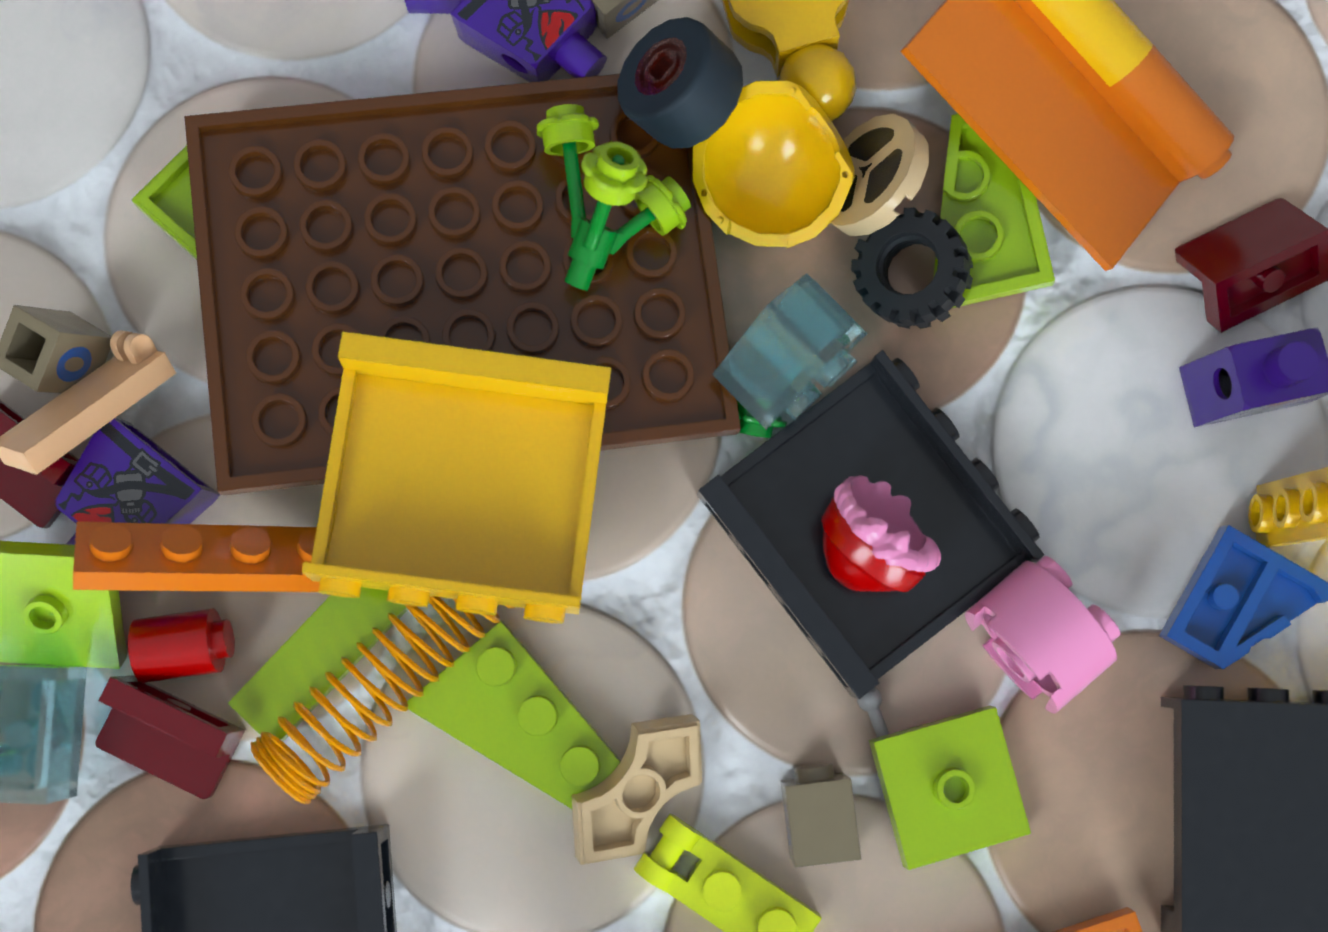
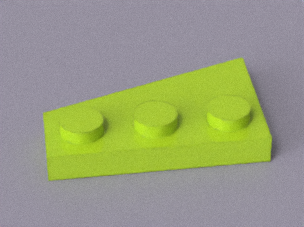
(994, 218)
(517, 717)

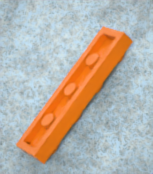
(192, 557)

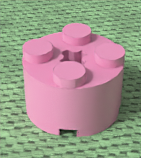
(1045, 633)

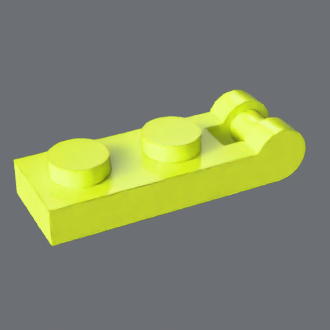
(722, 885)

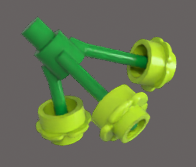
(613, 178)

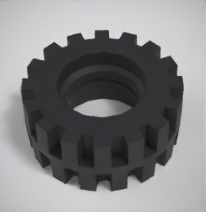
(939, 295)

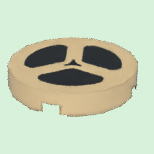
(888, 165)

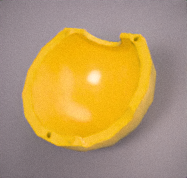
(773, 167)

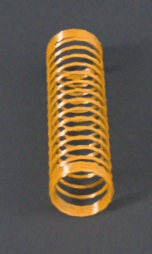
(285, 765)

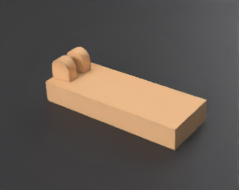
(87, 404)

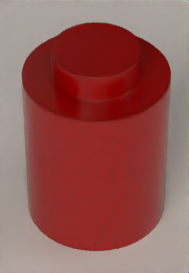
(179, 645)

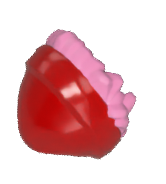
(874, 539)

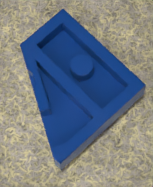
(1238, 599)

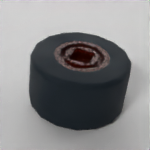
(680, 83)

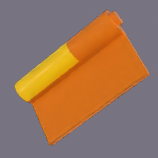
(1073, 109)

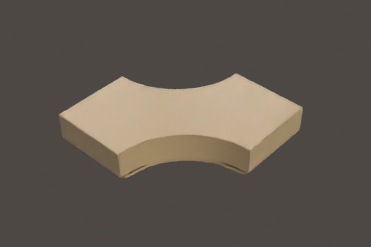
(617, 813)

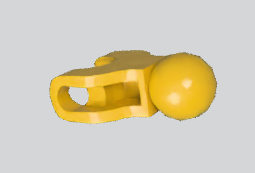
(800, 44)

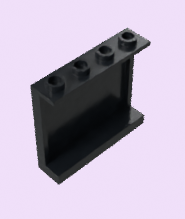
(885, 432)
(1249, 812)
(270, 883)

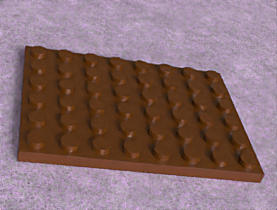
(440, 231)

